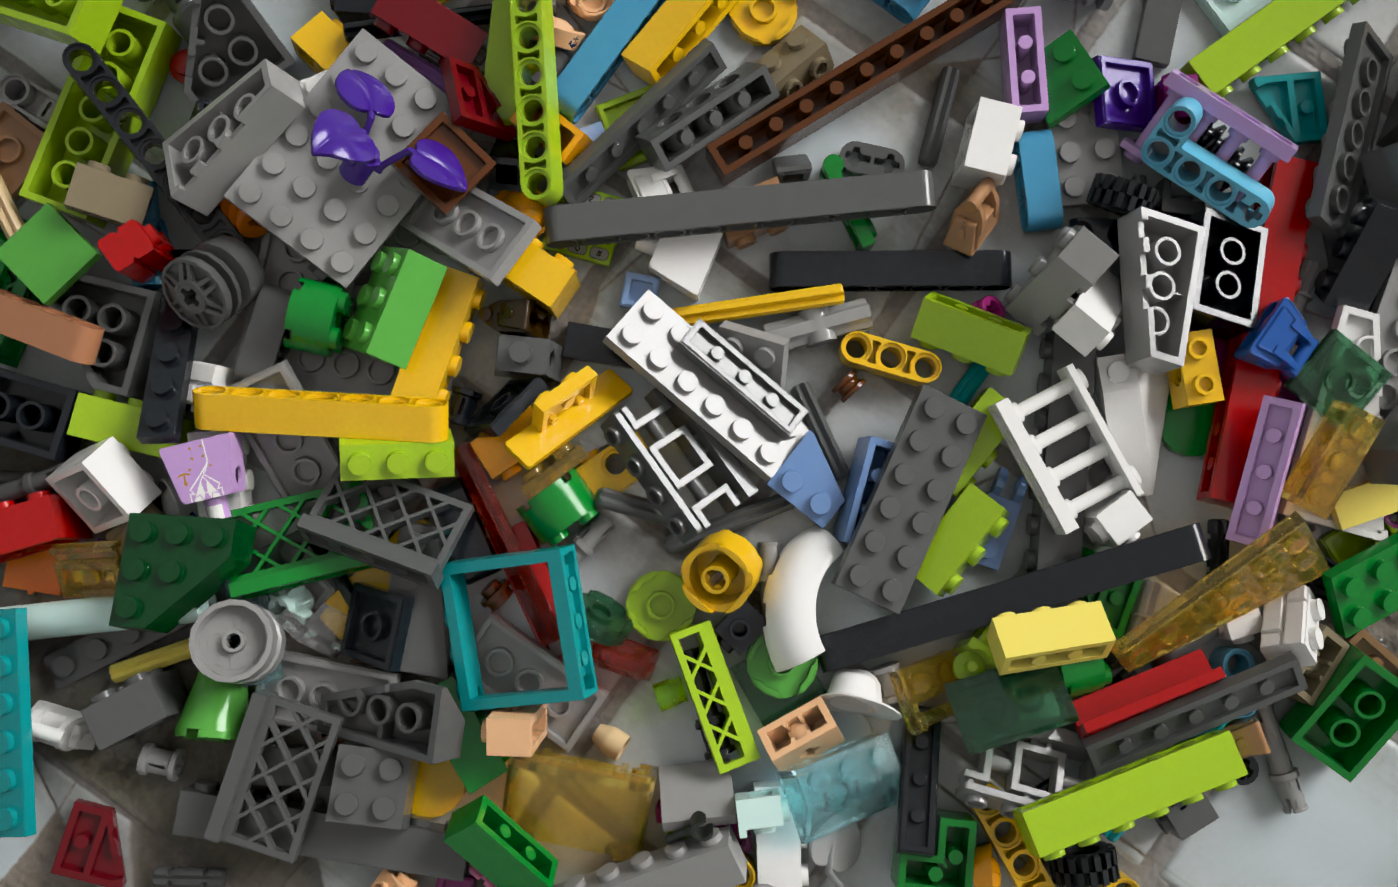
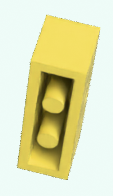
(1050, 637)

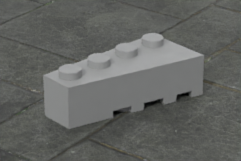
(228, 134)
(1157, 286)

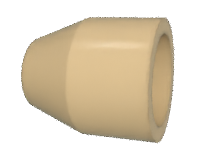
(611, 740)

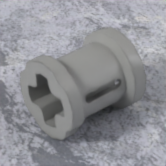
(883, 676)
(161, 761)

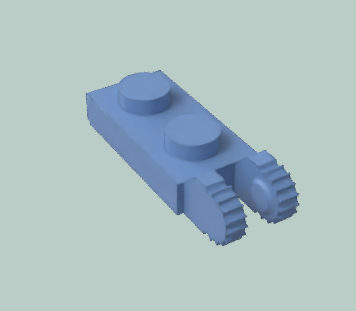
(997, 547)

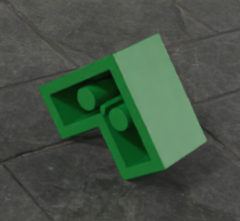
(952, 858)

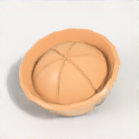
(565, 35)

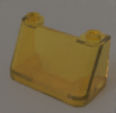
(580, 802)

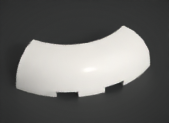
(792, 596)

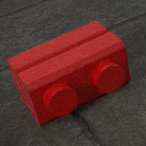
(137, 250)

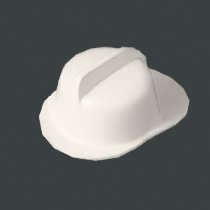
(857, 693)

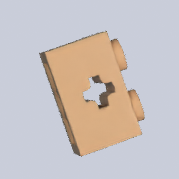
(514, 730)
(801, 734)

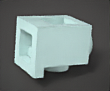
(760, 811)

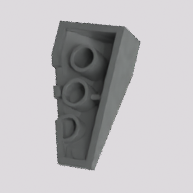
(400, 718)

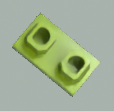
(973, 655)

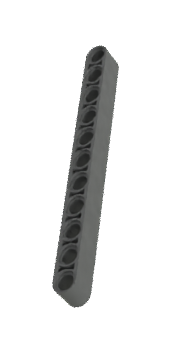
(739, 209)

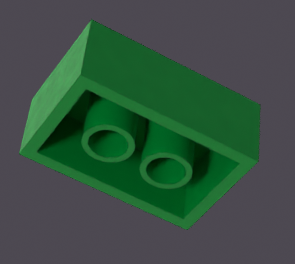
(1349, 717)

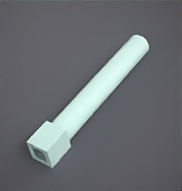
(81, 617)

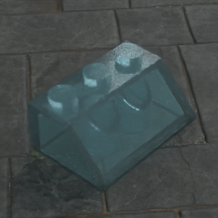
(841, 786)

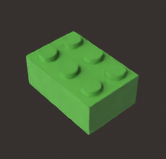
(393, 305)

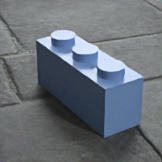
(864, 471)

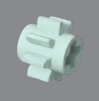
(297, 600)

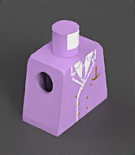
(207, 471)

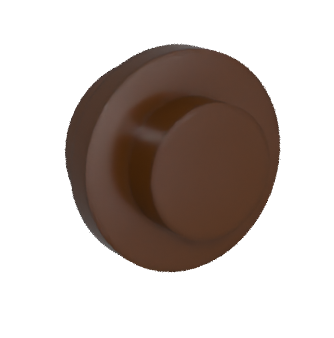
(496, 594)

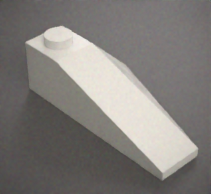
(1134, 411)

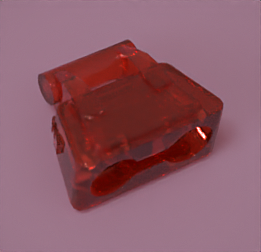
(628, 659)

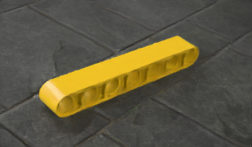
(321, 414)

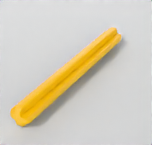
(763, 304)

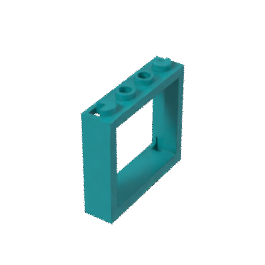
(570, 621)

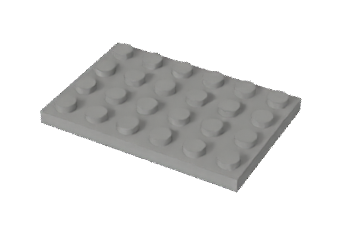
(306, 197)

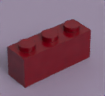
(429, 28)

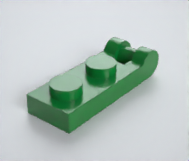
(861, 230)

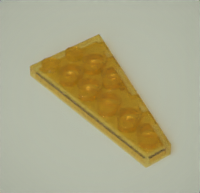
(1253, 577)

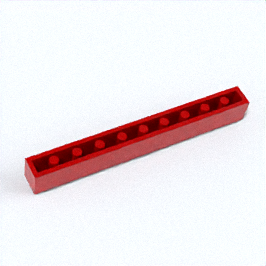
(1243, 382)

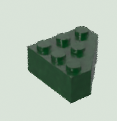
(175, 567)

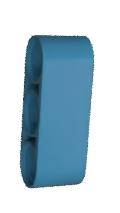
(1038, 182)

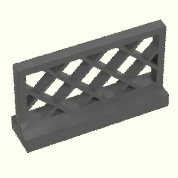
(379, 552)
(243, 766)

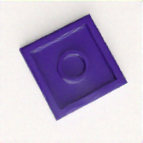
(1130, 100)

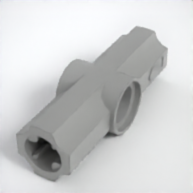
(823, 324)

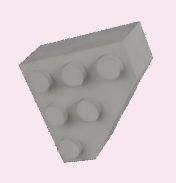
(1070, 268)

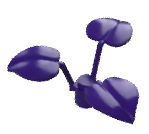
(340, 137)

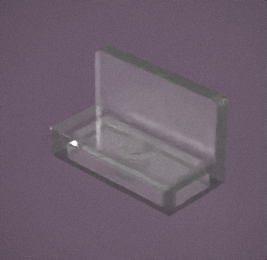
(321, 632)

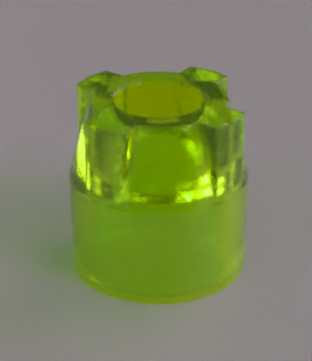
(669, 693)

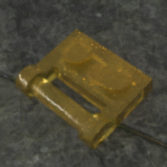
(920, 682)

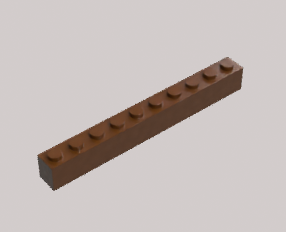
(850, 85)

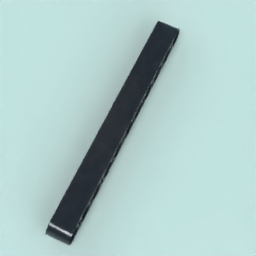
(1017, 595)

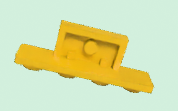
(566, 413)

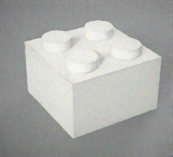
(988, 143)
(104, 485)

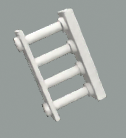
(1045, 480)

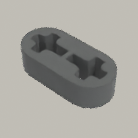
(870, 153)

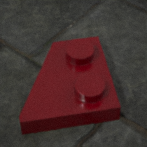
(472, 101)
(91, 846)

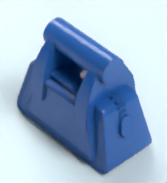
(1275, 334)

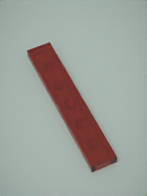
(505, 542)

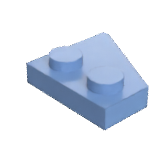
(808, 482)

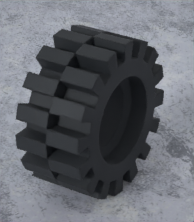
(1120, 194)
(1086, 866)

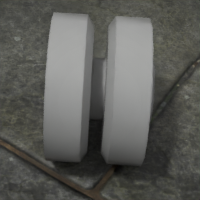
(217, 633)

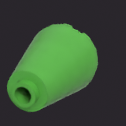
(212, 711)

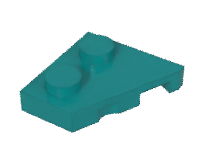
(1293, 104)

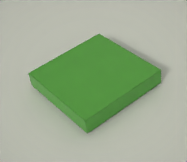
(48, 254)

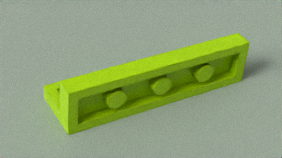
(726, 696)

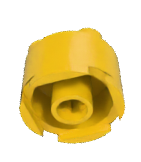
(734, 559)

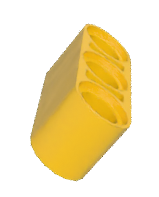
(905, 355)

